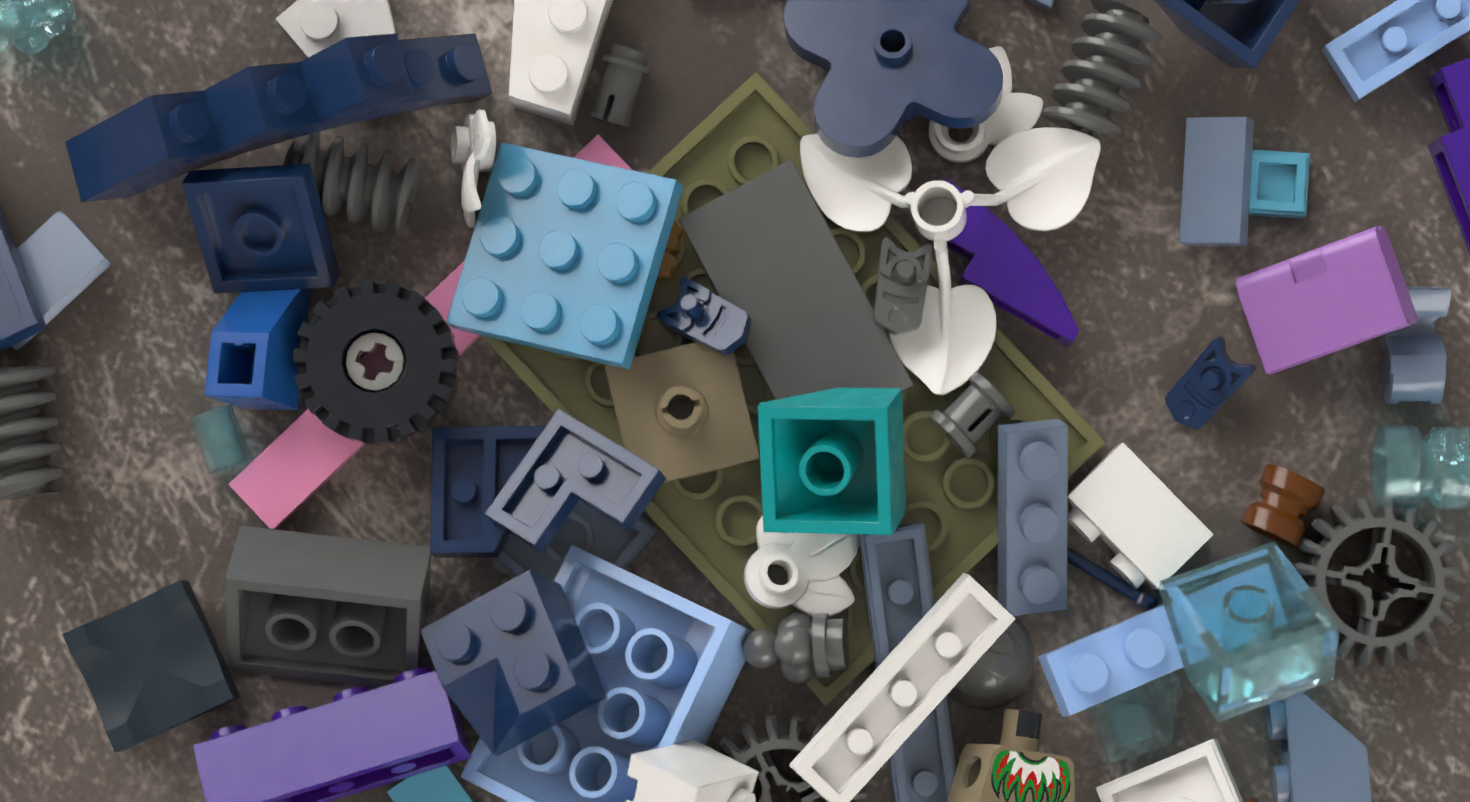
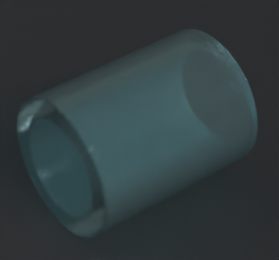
(220, 439)

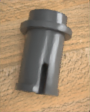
(620, 85)

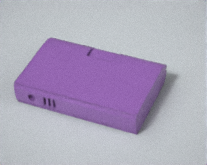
(1326, 300)

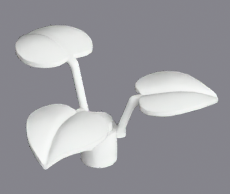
(1037, 171)

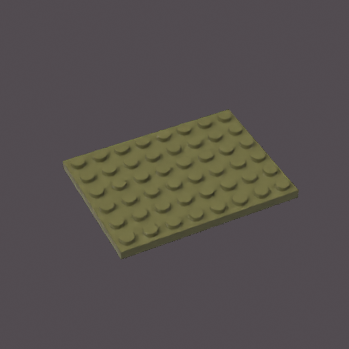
(718, 512)

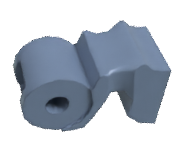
(1416, 354)

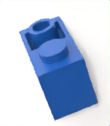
(254, 350)

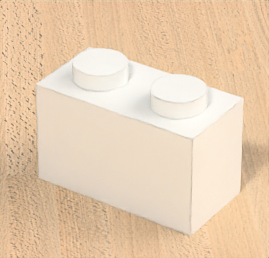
(1135, 518)

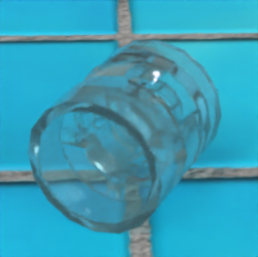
(1419, 466)

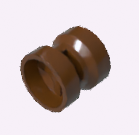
(1284, 502)

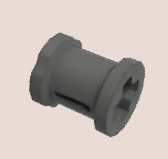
(972, 414)

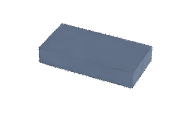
(1216, 181)

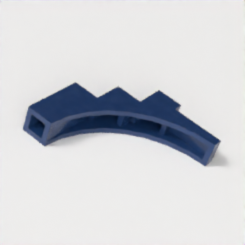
(273, 104)

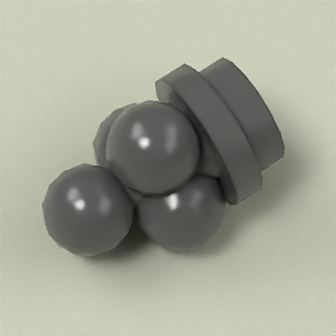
(803, 645)

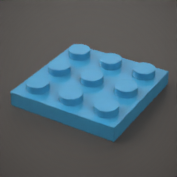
(565, 255)

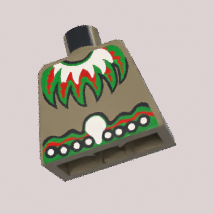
(1013, 768)

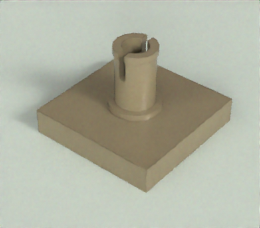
(683, 411)

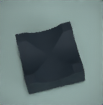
(152, 665)

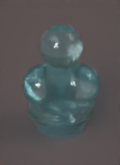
(33, 22)

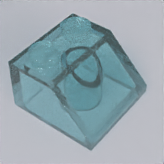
(1249, 631)

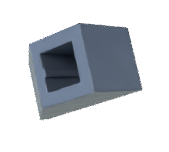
(1316, 755)

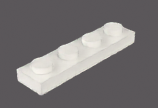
(902, 691)

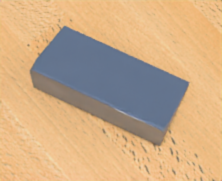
(59, 265)

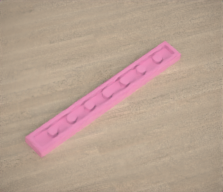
(311, 452)

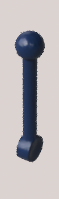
(1137, 596)

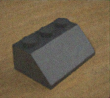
(325, 606)

